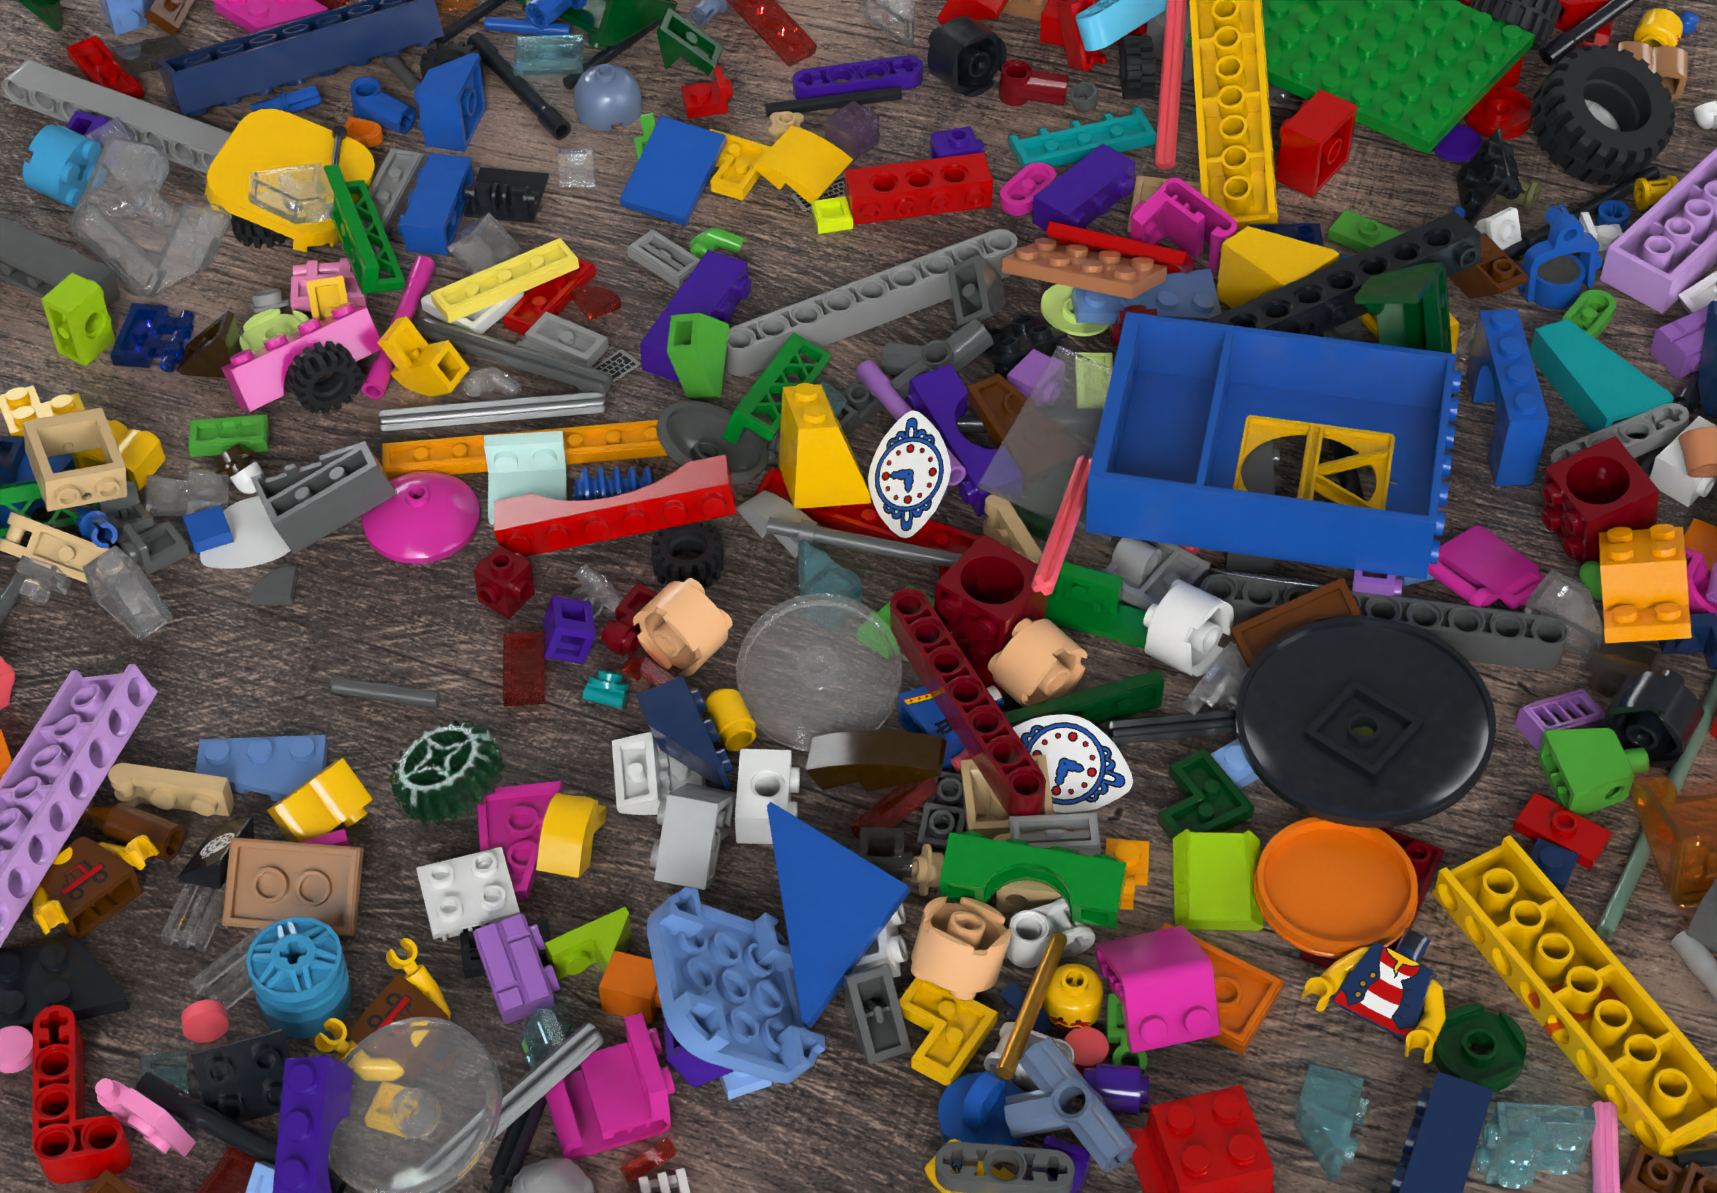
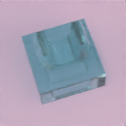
(542, 1035)

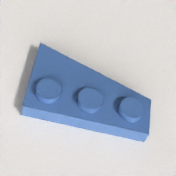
(263, 763)

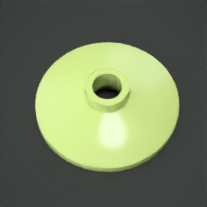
(1059, 312)

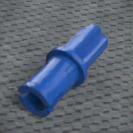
(291, 102)
(96, 527)

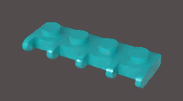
(1077, 142)

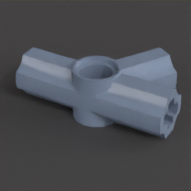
(1050, 1110)

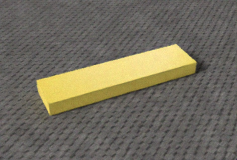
(504, 280)

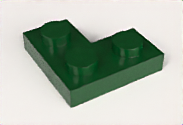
(1211, 801)

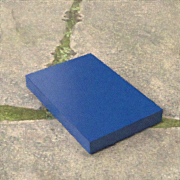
(673, 170)

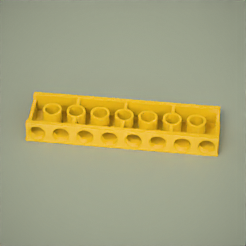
(1233, 109)
(1627, 1048)

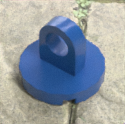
(974, 1110)

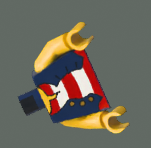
(1387, 991)

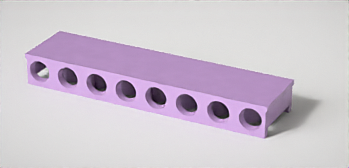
(60, 774)

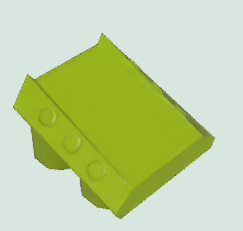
(1215, 881)

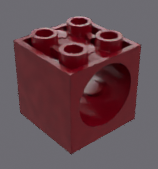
(1596, 493)
(987, 598)

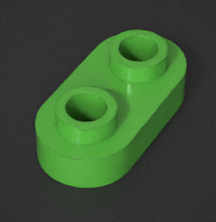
(1592, 311)

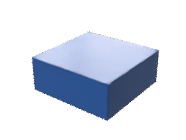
(207, 529)

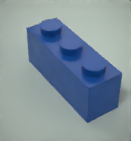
(436, 204)

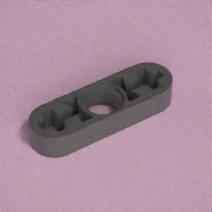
(971, 1153)

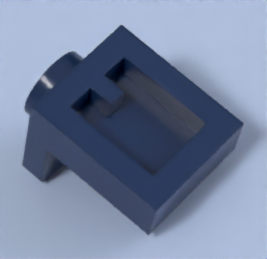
(1703, 639)

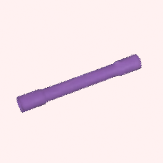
(881, 387)

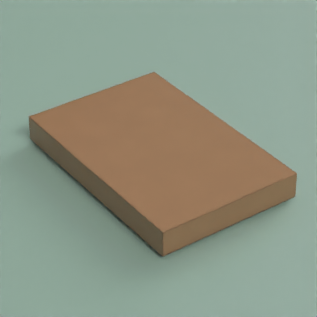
(290, 880)

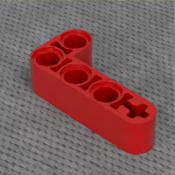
(65, 1092)

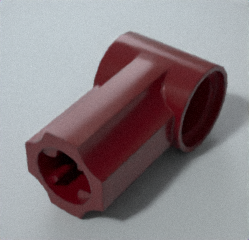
(1022, 84)

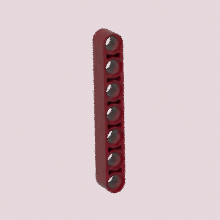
(967, 704)

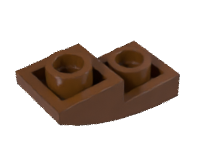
(1655, 1174)

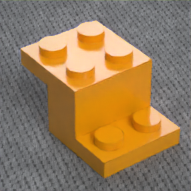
(1644, 584)

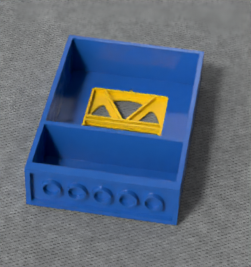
(1205, 394)

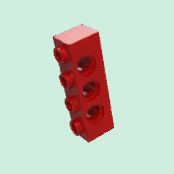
(919, 188)

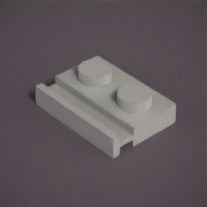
(565, 340)

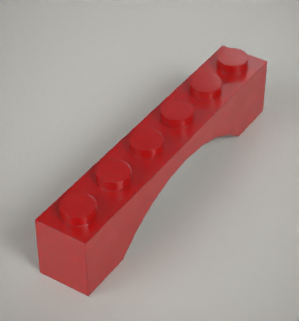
(688, 495)

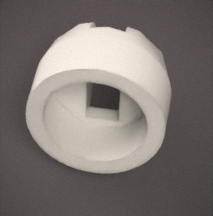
(1706, 115)
(242, 478)

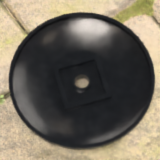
(1354, 672)

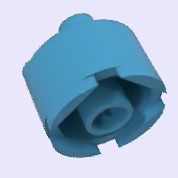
(60, 164)

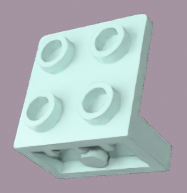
(525, 465)

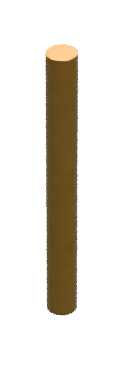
(1031, 1006)

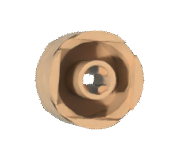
(682, 626)
(1038, 663)
(960, 946)

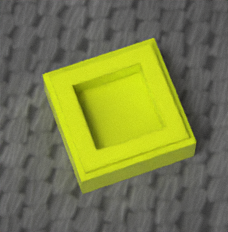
(832, 215)

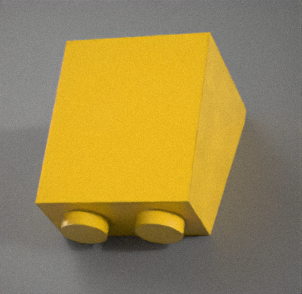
(1263, 261)
(815, 452)

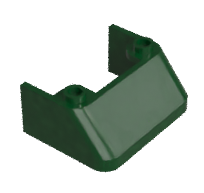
(1410, 307)

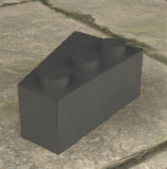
(323, 495)

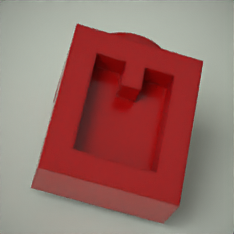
(707, 98)

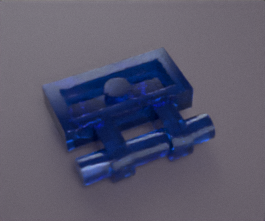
(142, 334)

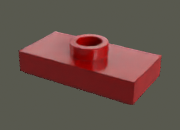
(1564, 828)

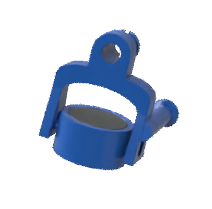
(1552, 269)

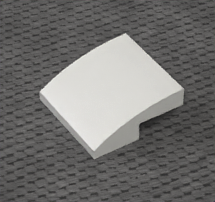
(646, 774)

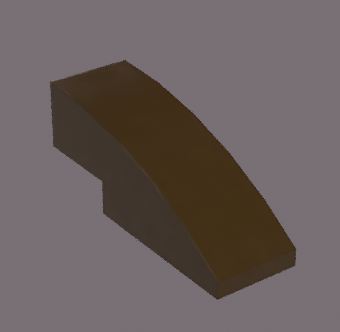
(874, 758)

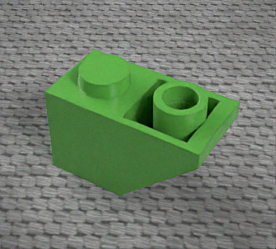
(698, 353)

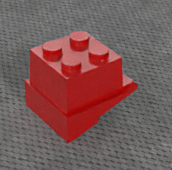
(1202, 1146)

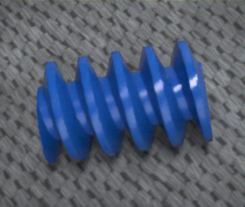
(602, 487)

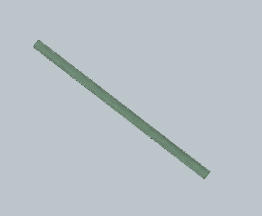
(1641, 851)

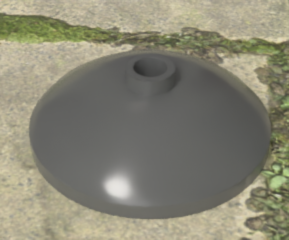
(695, 432)

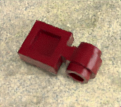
(622, 635)

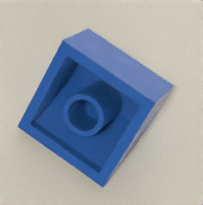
(451, 103)

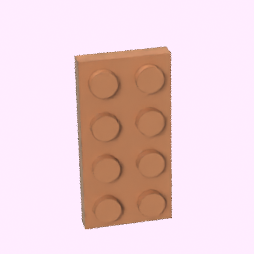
(1085, 269)

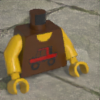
(89, 884)
(401, 999)

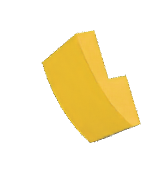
(803, 163)

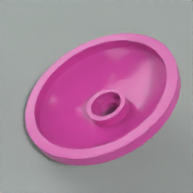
(425, 519)

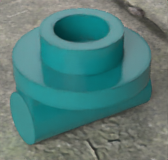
(607, 689)

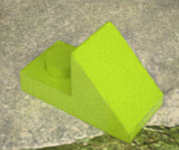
(590, 944)

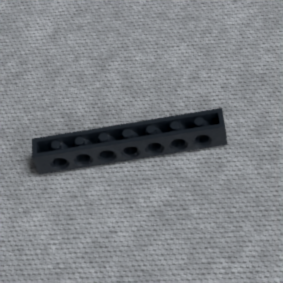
(1327, 296)

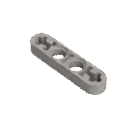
(1659, 424)

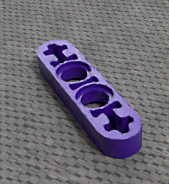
(905, 71)

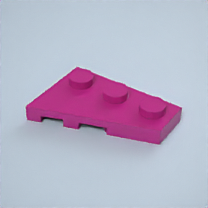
(514, 821)

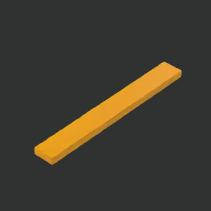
(468, 455)

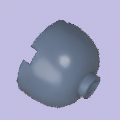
(607, 97)

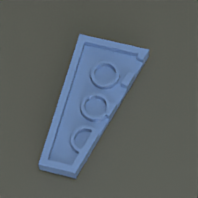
(1180, 297)

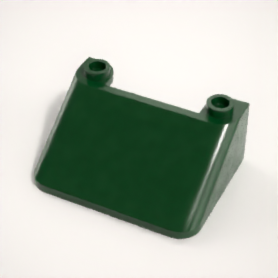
(614, 20)

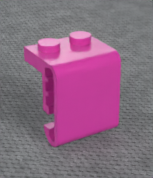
(1184, 218)
(1162, 987)
(615, 1095)

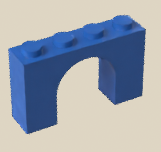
(1504, 373)

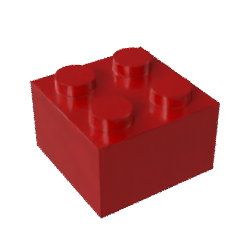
(1315, 142)

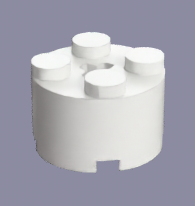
(1187, 628)

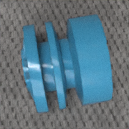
(299, 976)

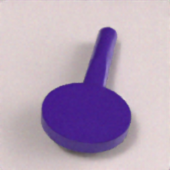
(1459, 144)

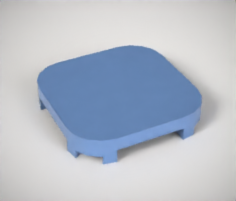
(730, 989)

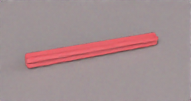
(1170, 84)
(1063, 528)

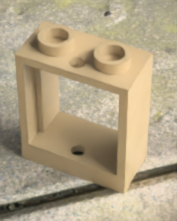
(68, 435)

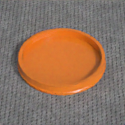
(1335, 887)

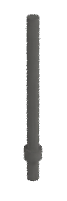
(812, 533)

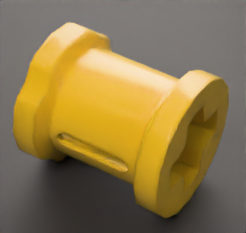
(1650, 192)

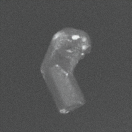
(491, 379)

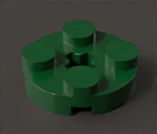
(1500, 1033)

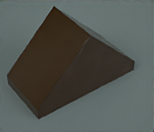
(211, 348)

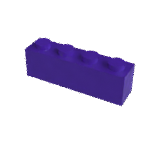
(710, 289)

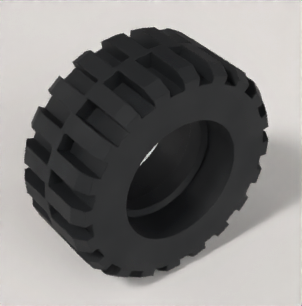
(1621, 87)

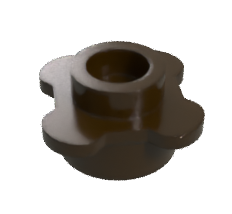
(232, 460)

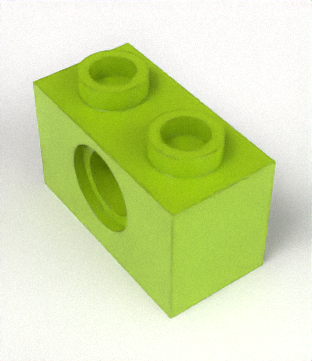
(78, 319)

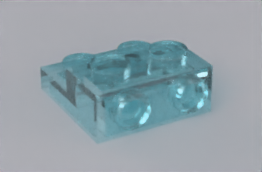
(1533, 1139)

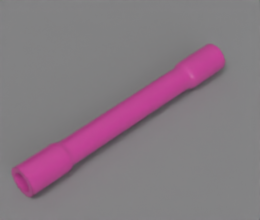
(416, 285)

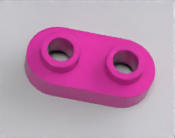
(1019, 191)

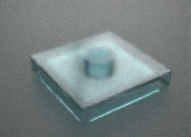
(549, 55)

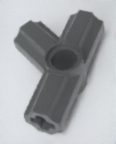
(914, 360)

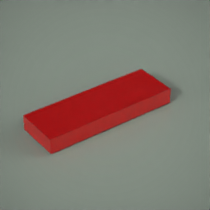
(98, 67)
(547, 297)

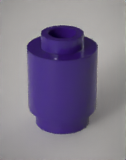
(1119, 1086)

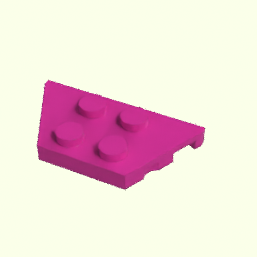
(264, 14)

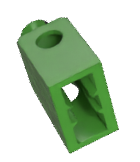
(1589, 767)

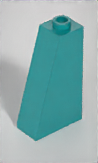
(1592, 377)

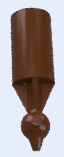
(124, 823)

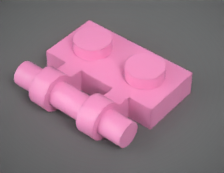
(315, 270)
(144, 1116)

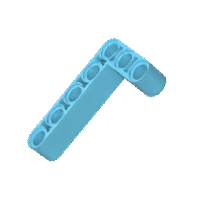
(1113, 19)

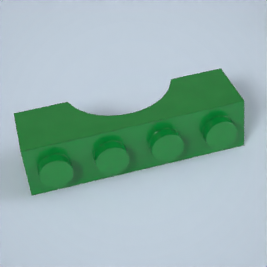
(981, 866)

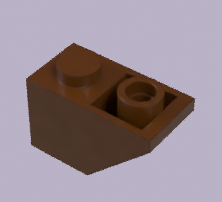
(1491, 276)

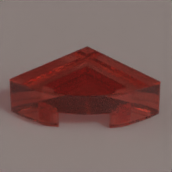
(595, 301)
(643, 666)
(647, 1160)

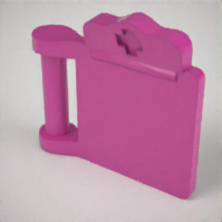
(1489, 566)

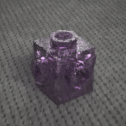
(853, 129)

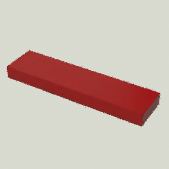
(1097, 242)

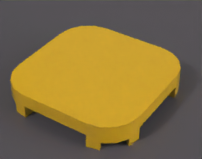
(275, 141)

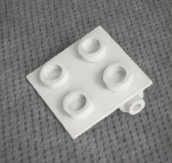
(467, 892)

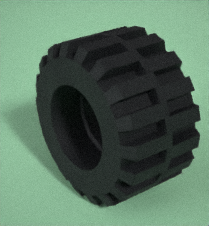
(1530, 15)

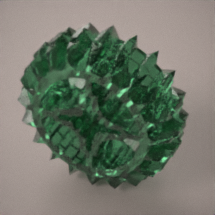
(446, 772)

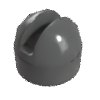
(1090, 93)

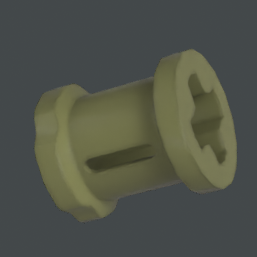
(1528, 199)

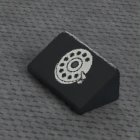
(210, 862)

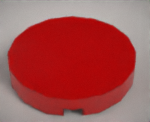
(1503, 110)

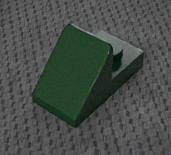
(681, 38)

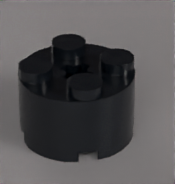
(965, 55)
(1654, 714)

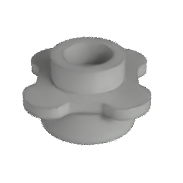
(267, 300)

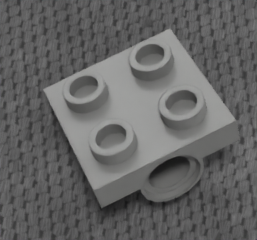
(1152, 568)

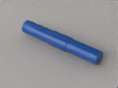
(525, 26)

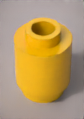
(730, 719)

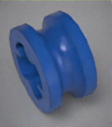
(1613, 213)

